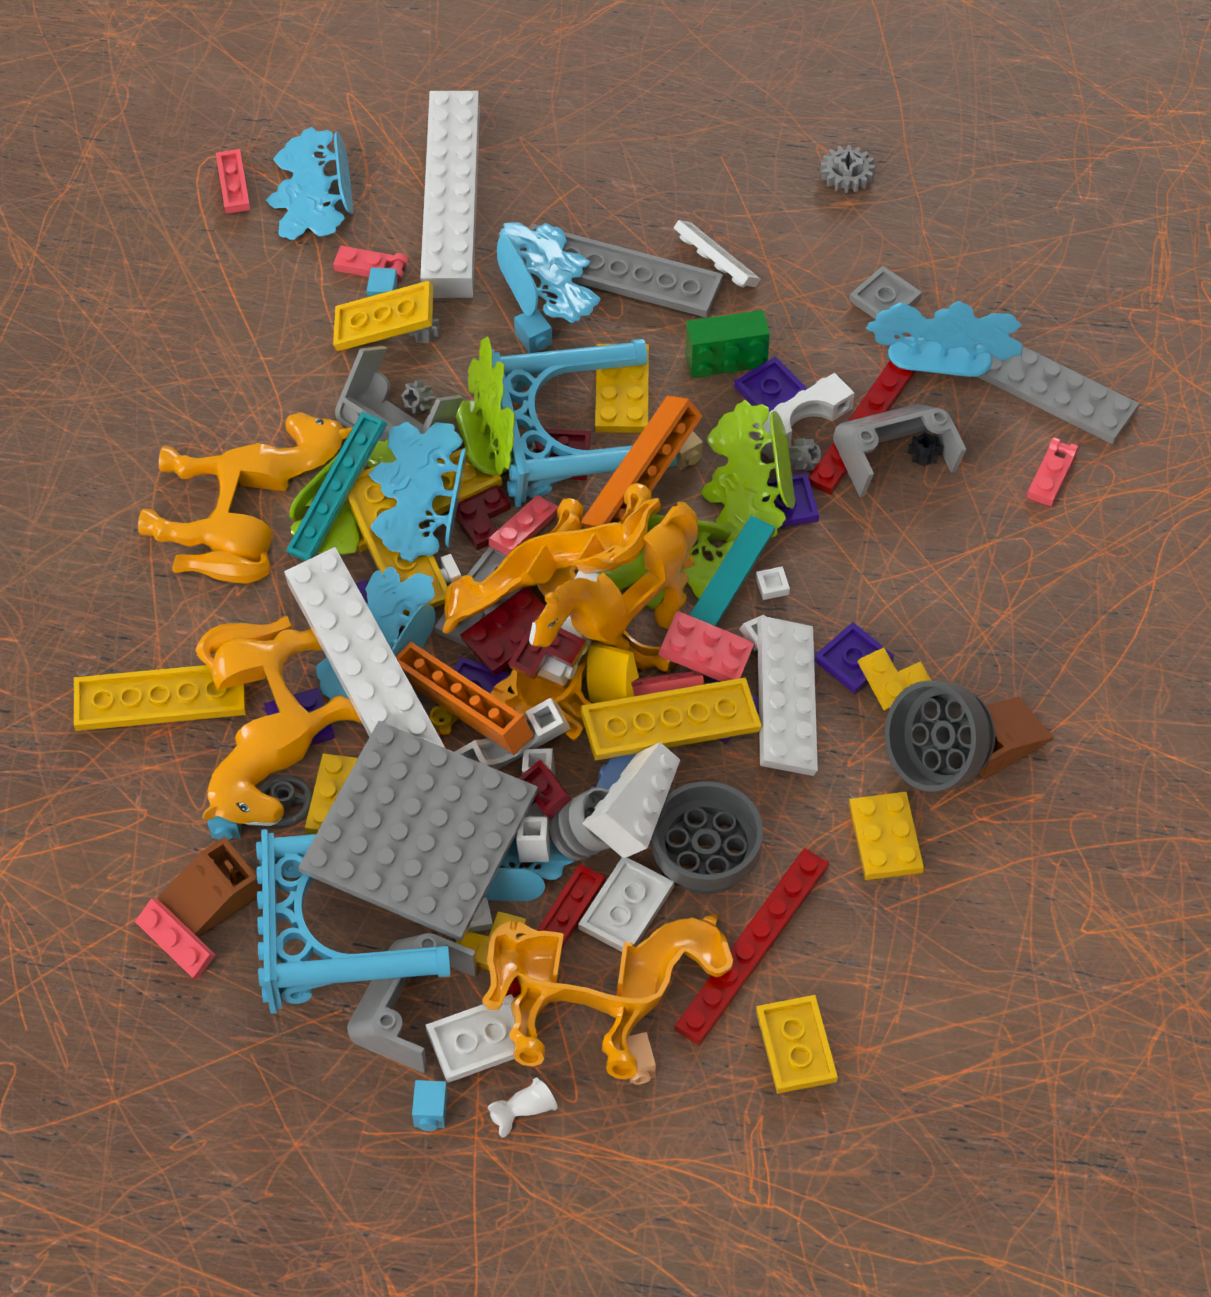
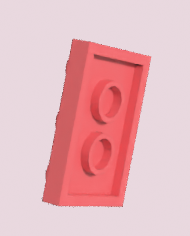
(705, 648)

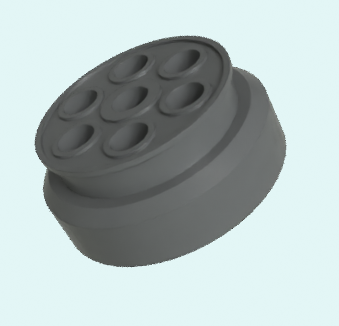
(920, 735)
(712, 806)

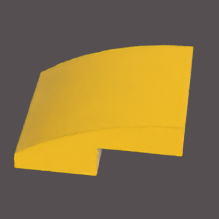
(610, 673)

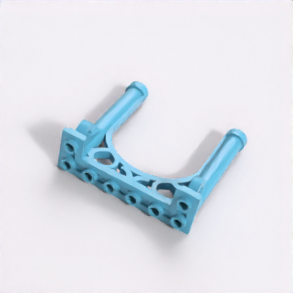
(534, 472)
(296, 975)

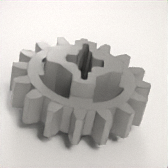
(835, 169)

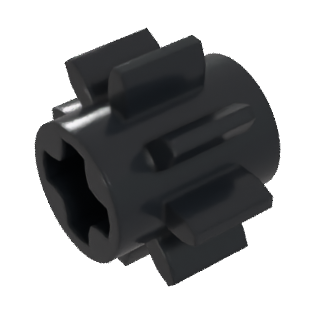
(924, 449)

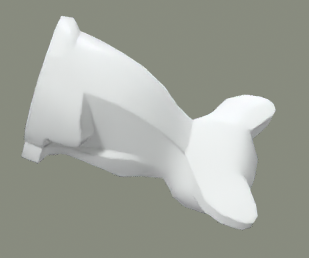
(529, 1101)

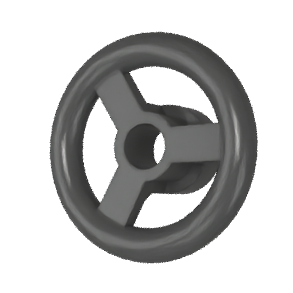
(281, 787)

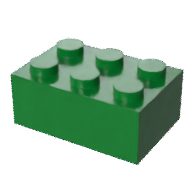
(726, 343)

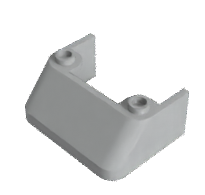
(368, 390)
(864, 434)
(378, 1025)

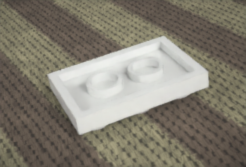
(626, 904)
(473, 1040)

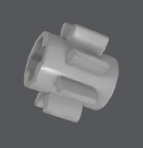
(426, 334)
(418, 396)
(804, 454)

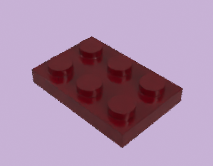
(502, 630)

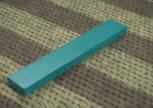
(336, 487)
(733, 571)

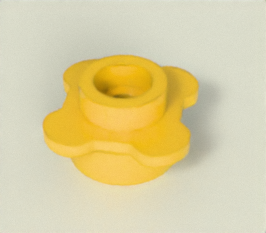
(439, 713)

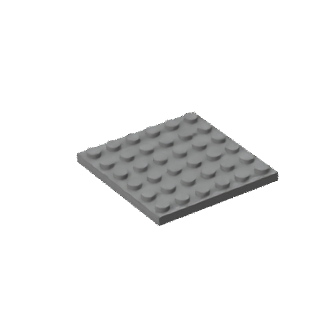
(419, 830)

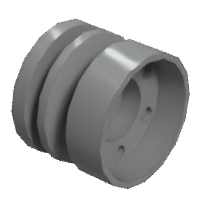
(569, 833)

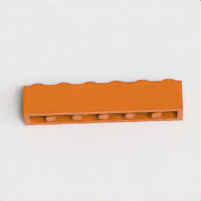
(646, 458)
(464, 699)

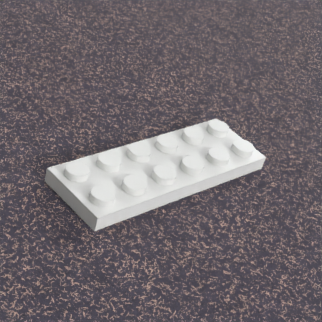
(787, 696)

